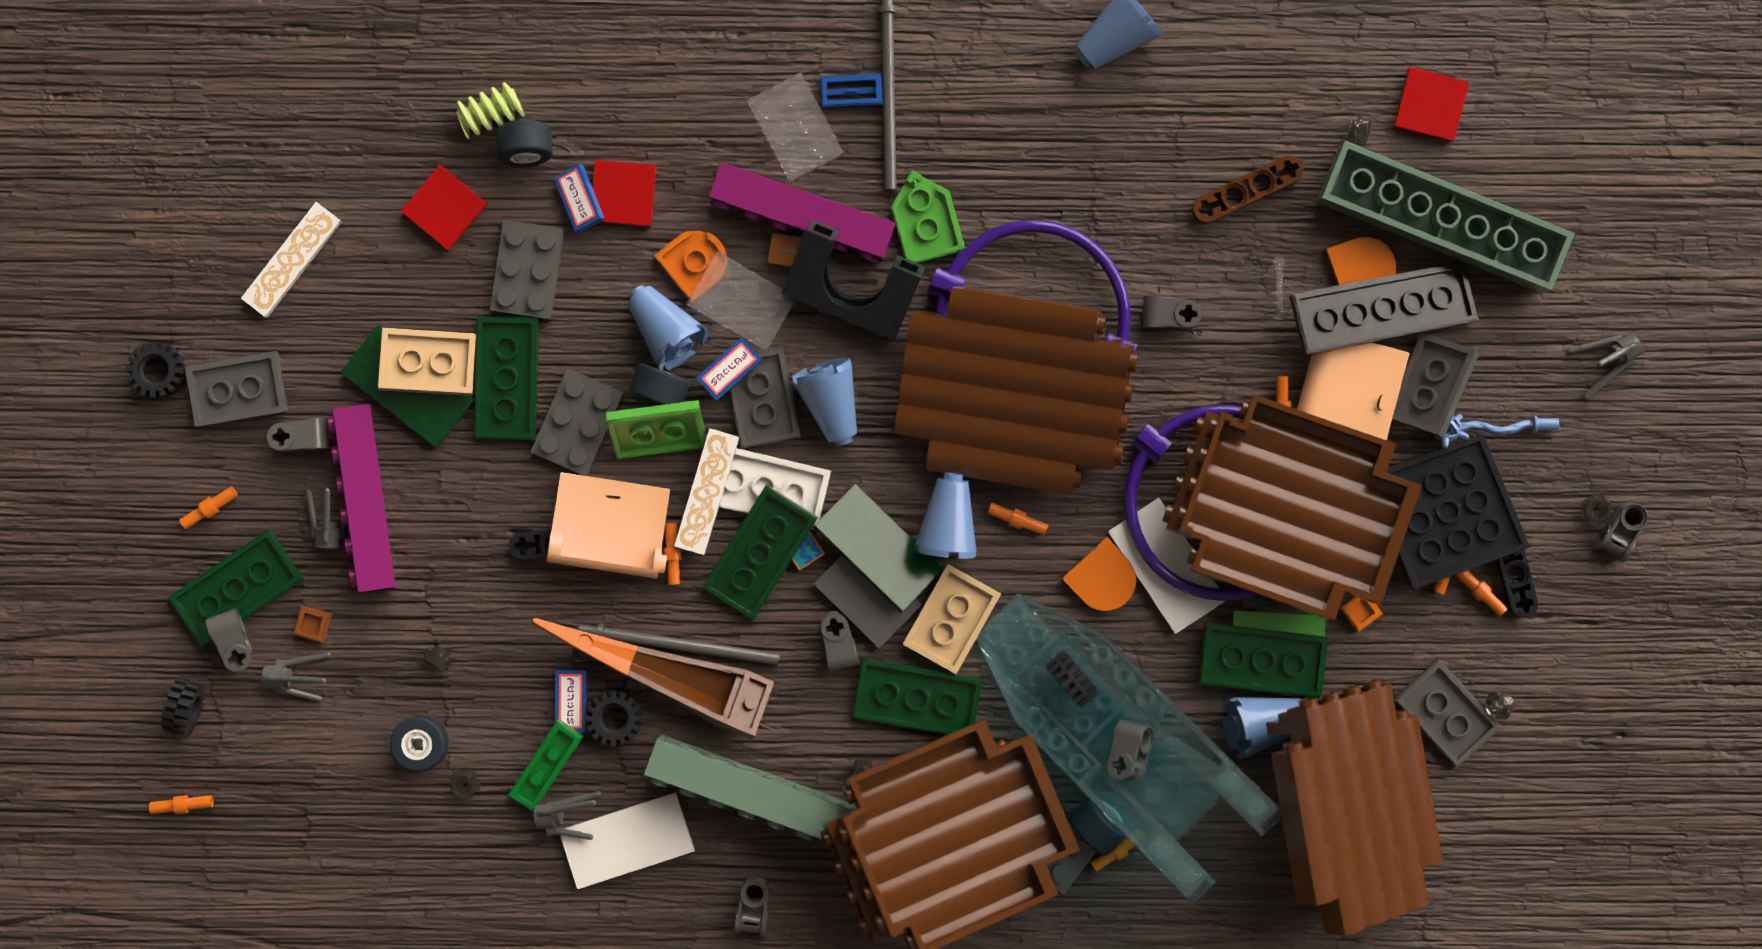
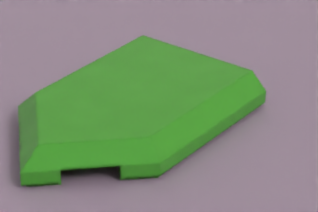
(926, 220)

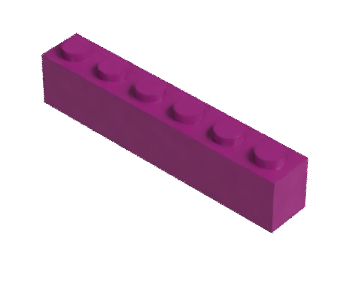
(795, 209)
(363, 498)

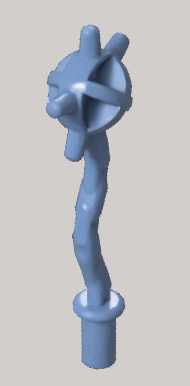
(1456, 429)

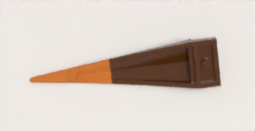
(712, 691)

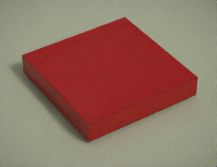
(1431, 104)
(625, 192)
(444, 207)

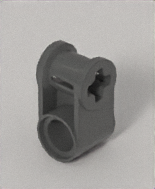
(1164, 313)
(304, 434)
(1621, 532)
(228, 635)
(838, 646)
(1130, 747)
(753, 912)

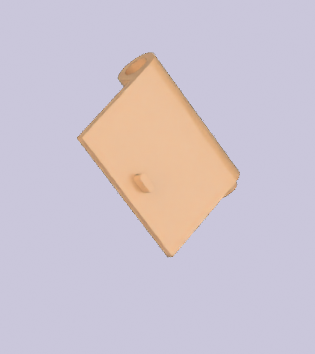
(1348, 383)
(609, 526)

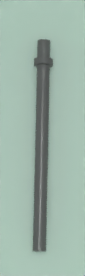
(887, 10)
(683, 645)

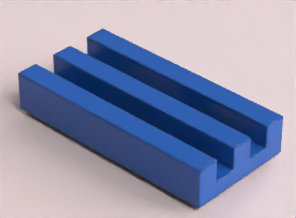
(878, 101)

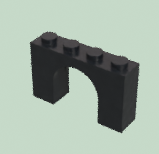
(811, 284)

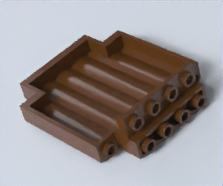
(1015, 389)
(1291, 507)
(1355, 806)
(949, 838)

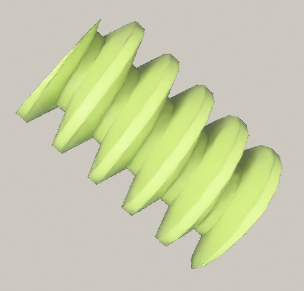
(488, 110)

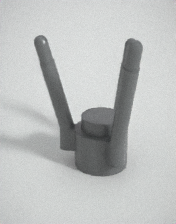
(1623, 350)
(326, 531)
(280, 677)
(551, 815)

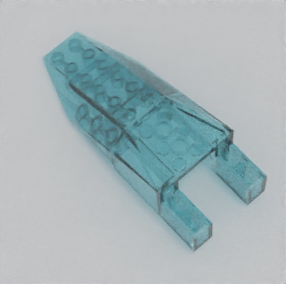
(1183, 768)

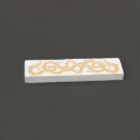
(291, 259)
(707, 491)

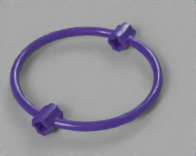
(945, 280)
(1151, 446)

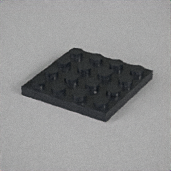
(1459, 515)

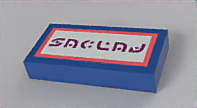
(579, 198)
(729, 369)
(571, 698)

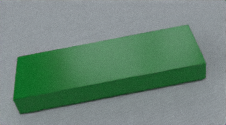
(545, 765)

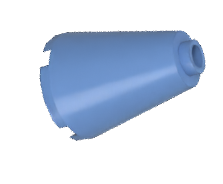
(1115, 32)
(665, 327)
(830, 398)
(948, 520)
(1247, 720)

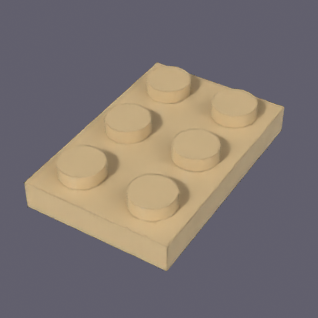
(427, 361)
(951, 619)

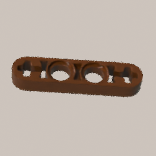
(1248, 191)

